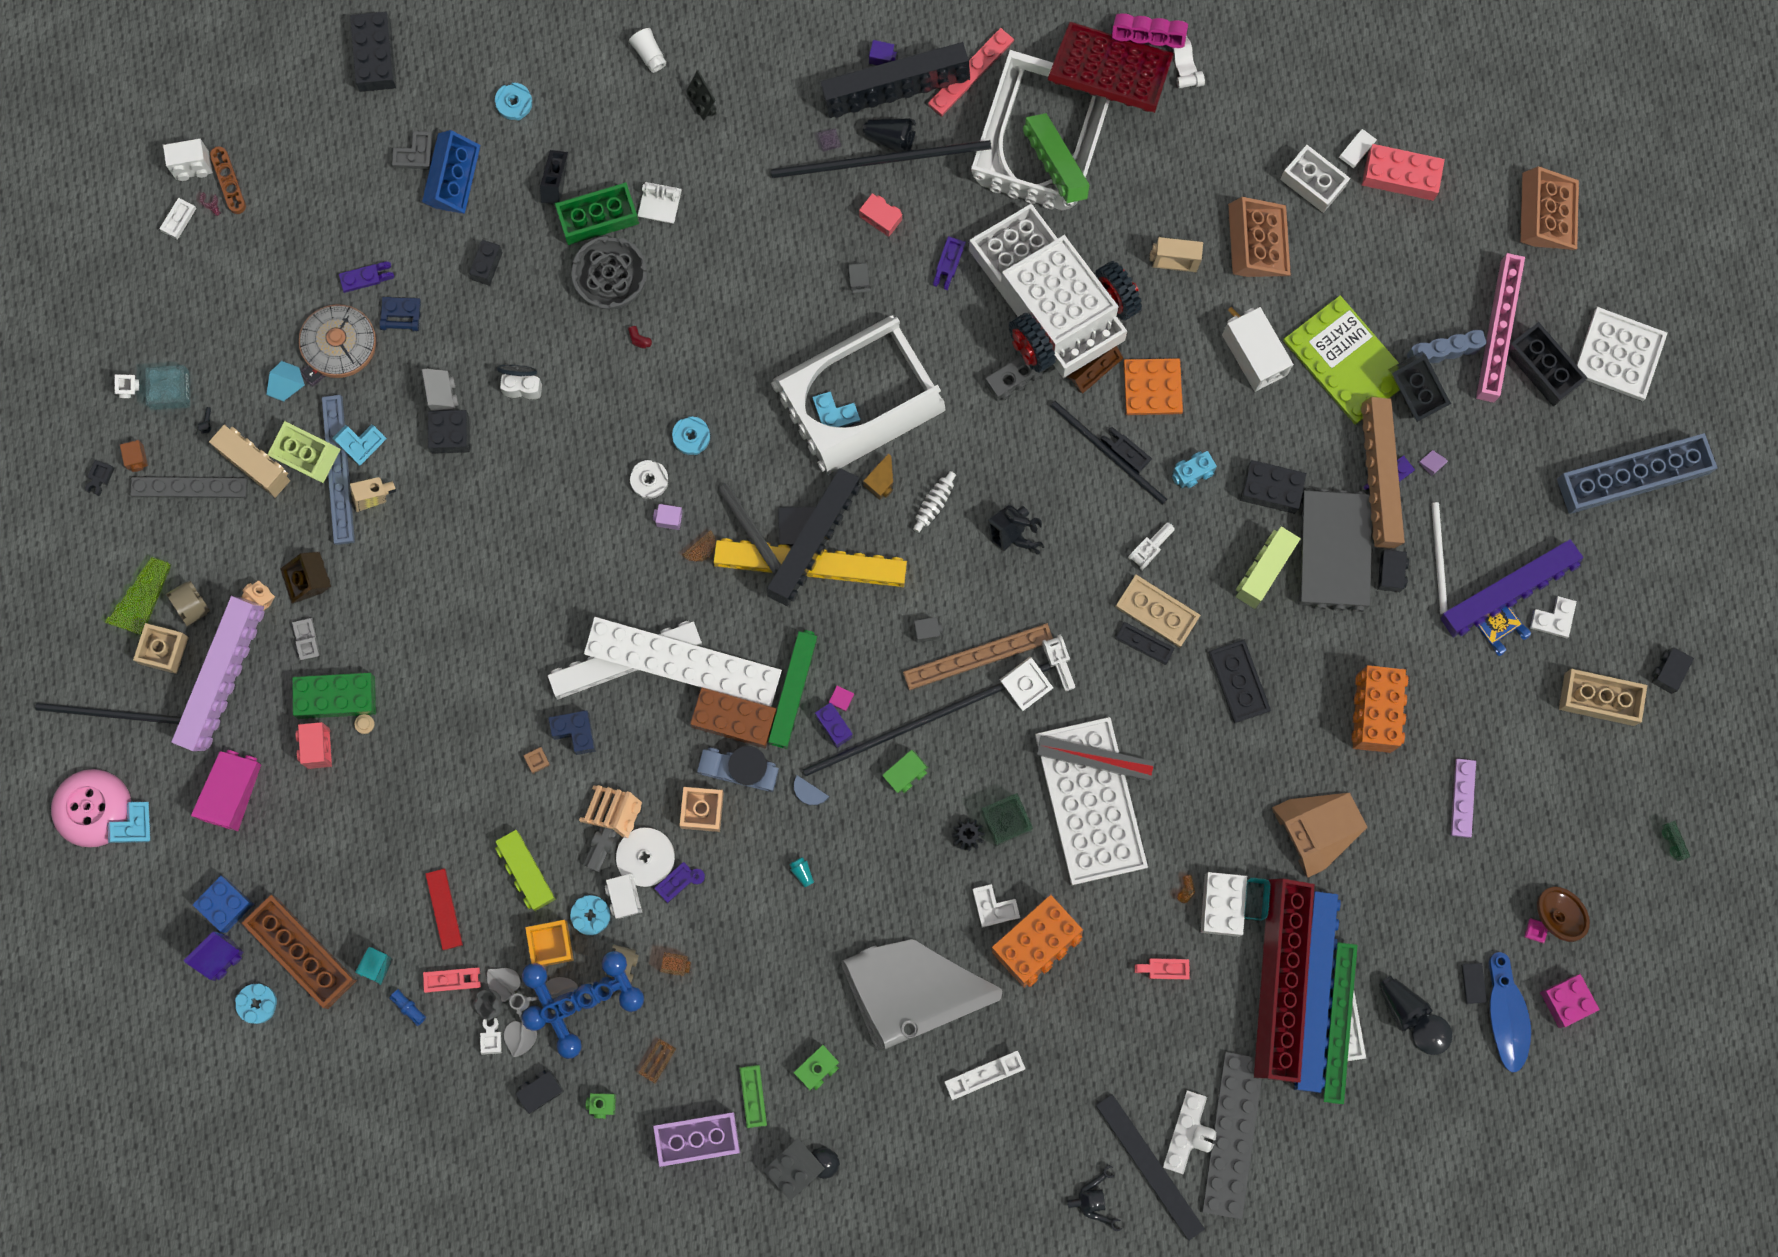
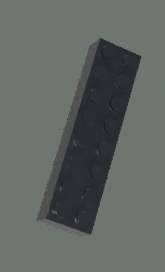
(896, 80)

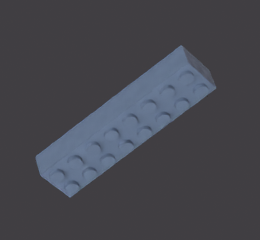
(1636, 473)

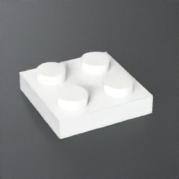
(1026, 683)

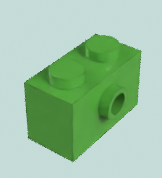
(906, 771)
(816, 1068)

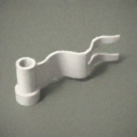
(1187, 68)

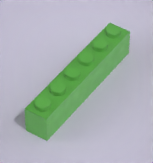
(1056, 158)

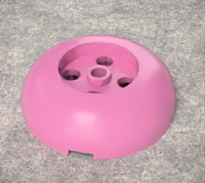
(106, 789)

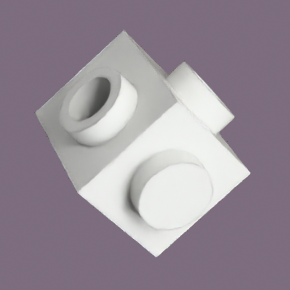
(126, 385)

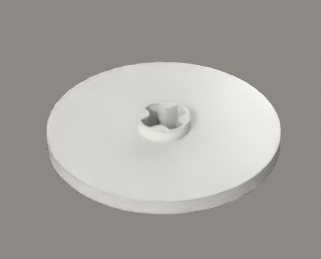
(660, 860)

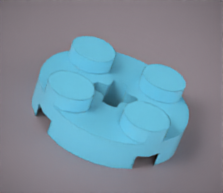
(515, 111)
(692, 446)
(583, 906)
(257, 992)

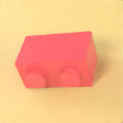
(880, 214)

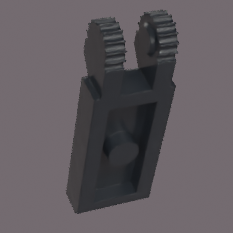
(1127, 450)

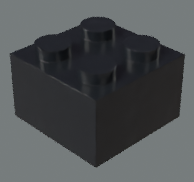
(448, 431)

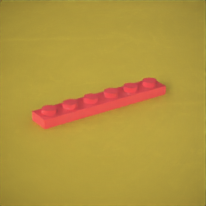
(978, 65)

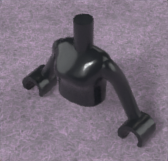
(1093, 1200)

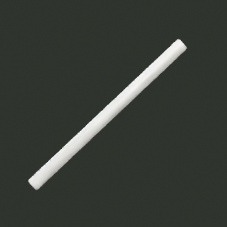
(1439, 557)

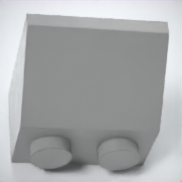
(440, 390)

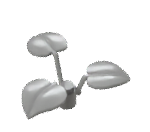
(506, 982)

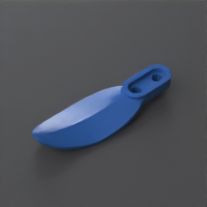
(1508, 1015)

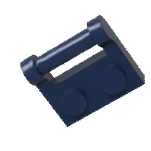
(400, 308)

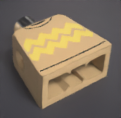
(370, 493)

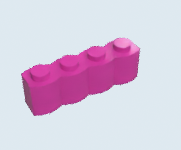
(1155, 31)

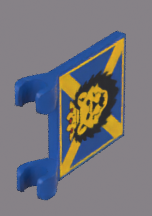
(1500, 626)

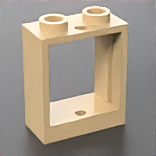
(1176, 254)

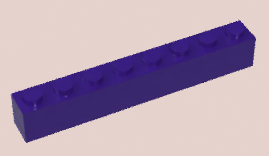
(1512, 588)

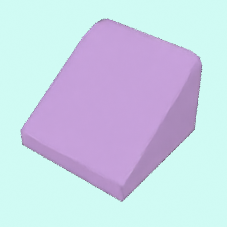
(1433, 462)

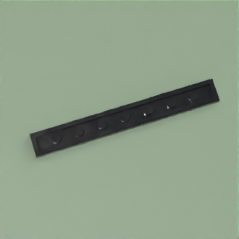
(1150, 1167)

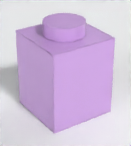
(668, 516)

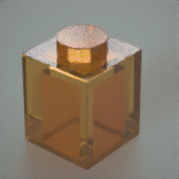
(675, 964)

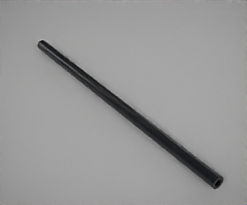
(881, 159)

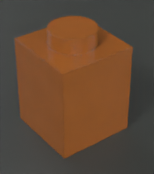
(134, 456)

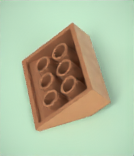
(1549, 209)
(1259, 238)

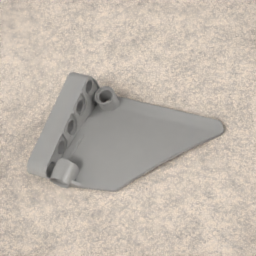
(912, 988)

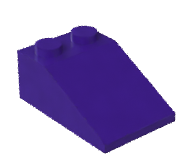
(214, 956)

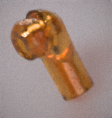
(1188, 890)

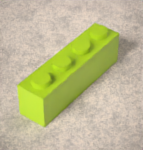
(525, 870)

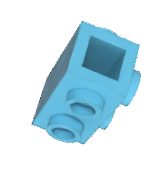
(1198, 467)

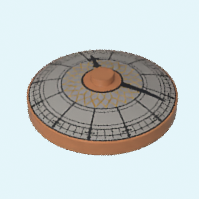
(337, 341)

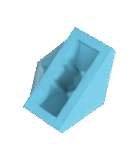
(284, 381)

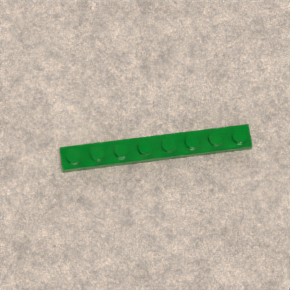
(1340, 1023)

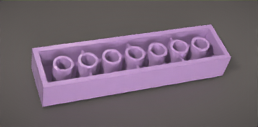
(218, 674)

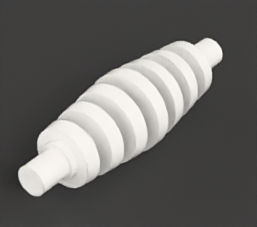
(934, 502)

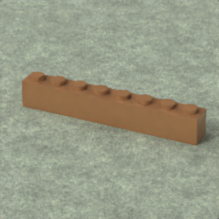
(1382, 472)

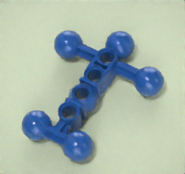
(568, 1044)

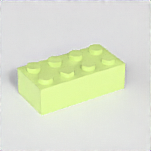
(1269, 564)

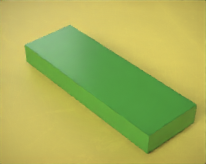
(753, 1096)

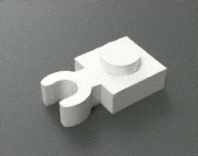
(490, 1040)

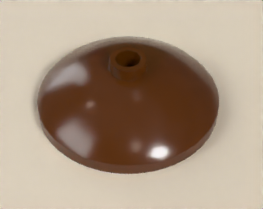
(1563, 914)

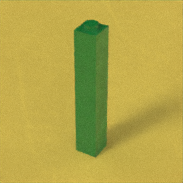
(793, 689)

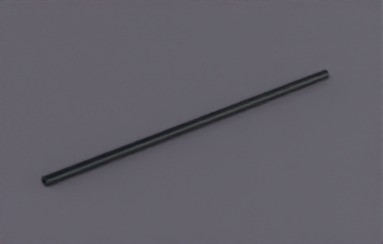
(910, 726)

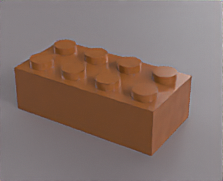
(733, 718)

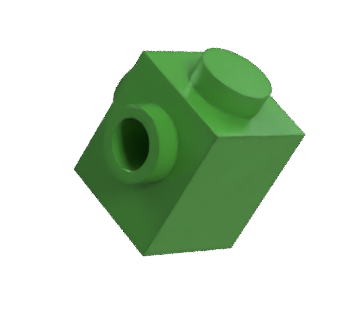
(601, 1105)

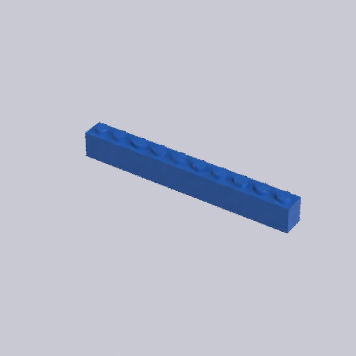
(1318, 991)

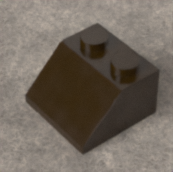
(305, 576)

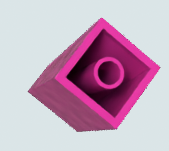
(227, 790)

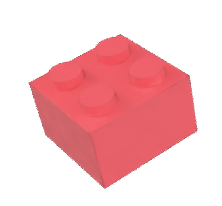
(314, 745)

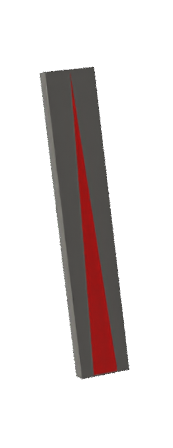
(1095, 758)

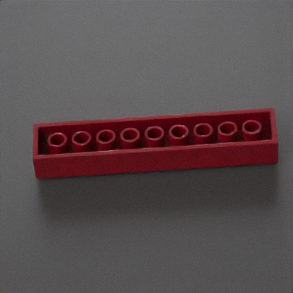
(1284, 981)

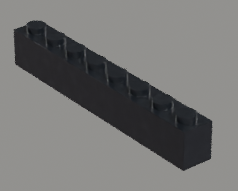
(813, 537)

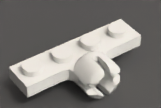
(1188, 1133)

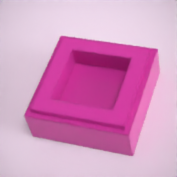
(841, 698)
(1536, 931)

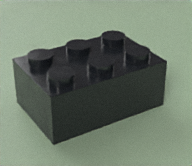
(1419, 386)
(1273, 486)

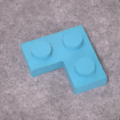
(834, 416)
(359, 447)
(135, 829)

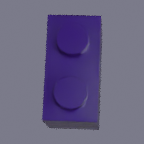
(833, 725)

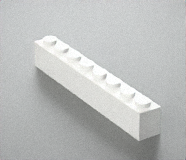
(597, 671)

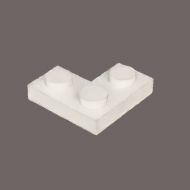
(1557, 623)
(992, 912)

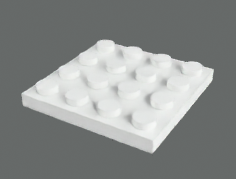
(1620, 353)

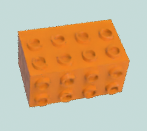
(1379, 709)
(1038, 942)

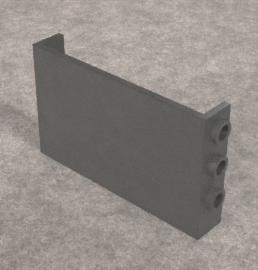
(1335, 550)

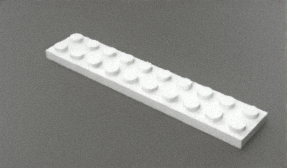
(682, 661)

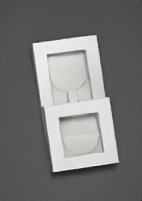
(1357, 148)

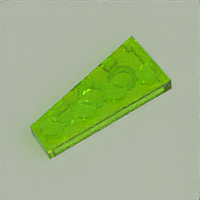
(140, 598)

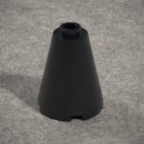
(891, 133)

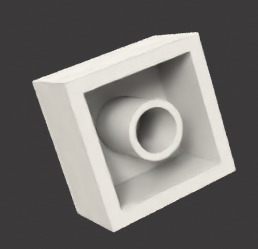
(188, 159)

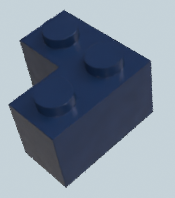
(576, 726)

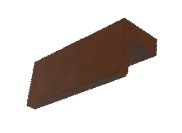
(1094, 370)

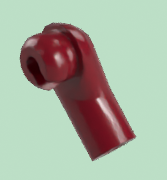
(638, 340)

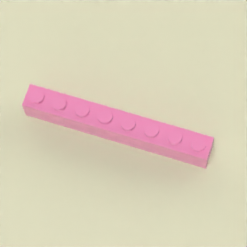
(1500, 328)

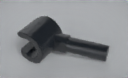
(205, 426)

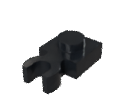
(99, 474)

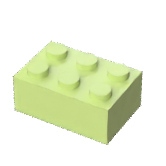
(303, 451)

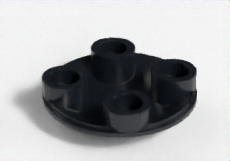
(1432, 1035)

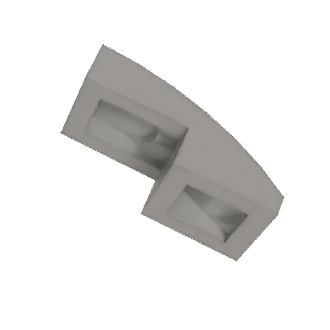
(306, 639)

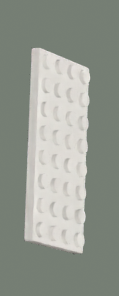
(1092, 809)

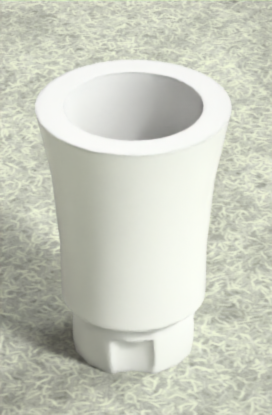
(647, 48)

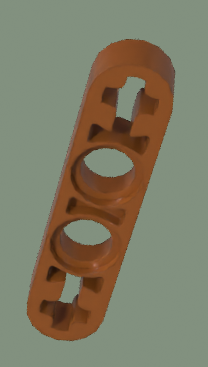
(228, 180)

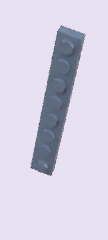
(339, 473)

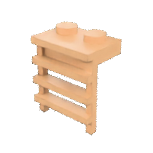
(620, 814)

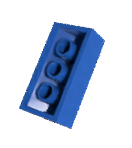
(451, 172)

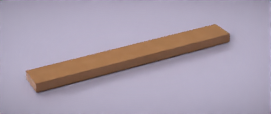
(977, 657)

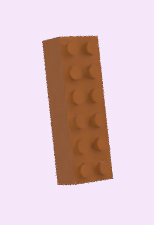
(299, 952)

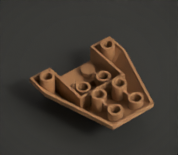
(1320, 828)

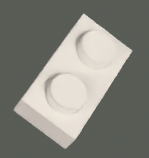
(177, 218)

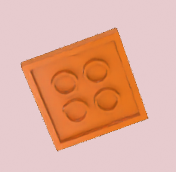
(1153, 386)

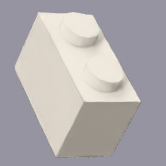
(623, 896)

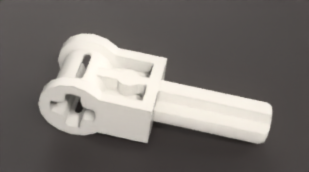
(1150, 547)
(1058, 656)

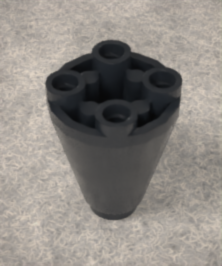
(1403, 1003)

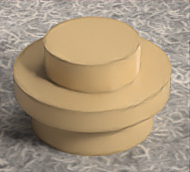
(364, 724)

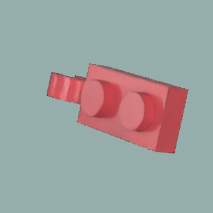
(1165, 969)

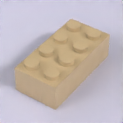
(250, 460)
(1603, 697)

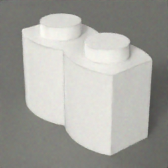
(517, 386)

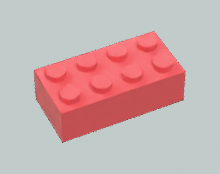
(1403, 172)

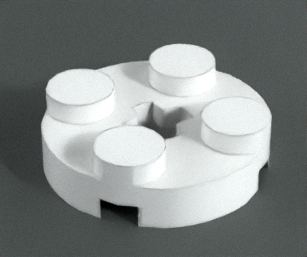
(654, 470)

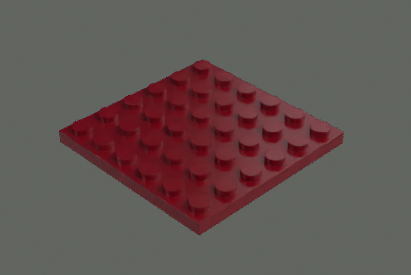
(1110, 67)

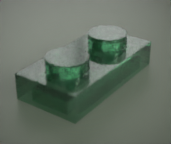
(1678, 848)

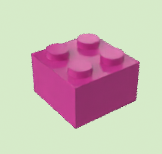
(1569, 1001)

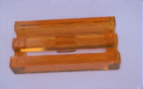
(666, 1046)

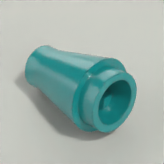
(801, 870)

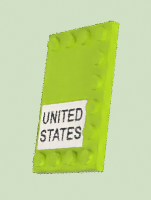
(1344, 357)

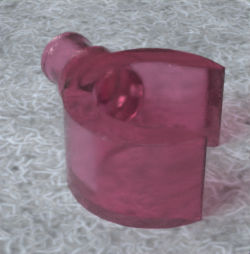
(213, 205)

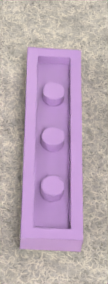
(1463, 798)

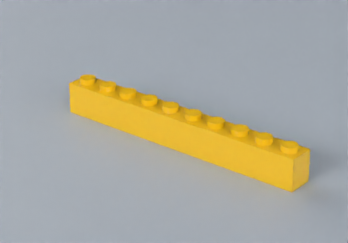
(828, 565)

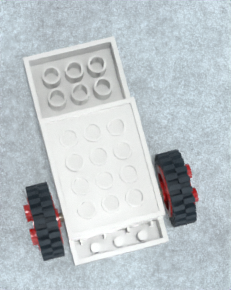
(1060, 304)

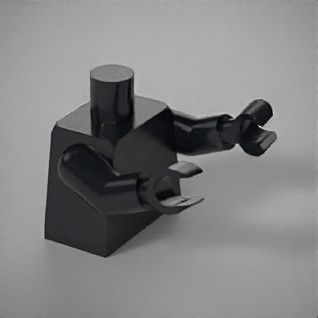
(1007, 528)

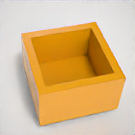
(549, 943)

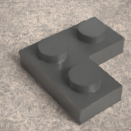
(416, 157)

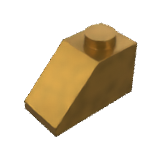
(881, 479)

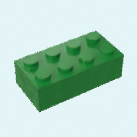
(597, 213)
(334, 695)

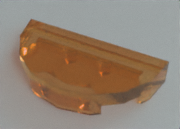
(701, 549)

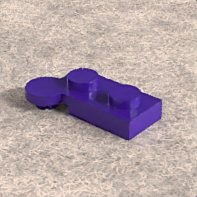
(678, 880)

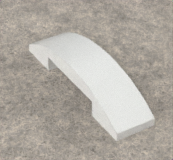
(985, 1075)

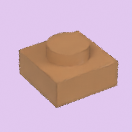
(536, 760)

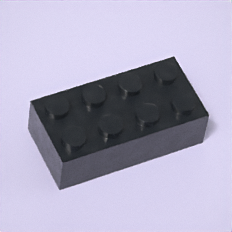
(373, 51)
(1546, 364)

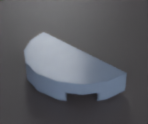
(808, 793)

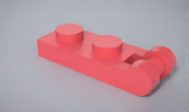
(450, 980)

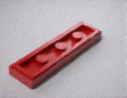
(444, 909)

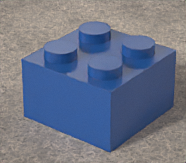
(223, 904)

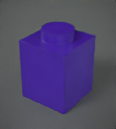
(881, 53)

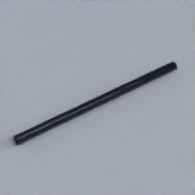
(1108, 452)
(107, 713)

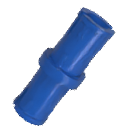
(407, 1007)

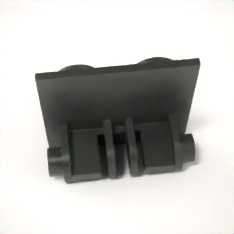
(701, 96)

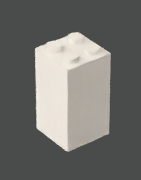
(1257, 348)

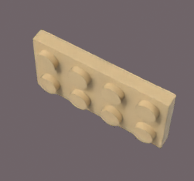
(1157, 611)

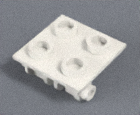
(659, 202)

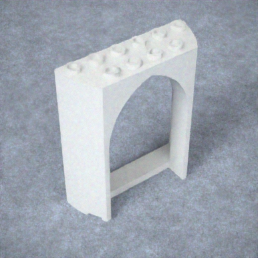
(990, 165)
(841, 446)

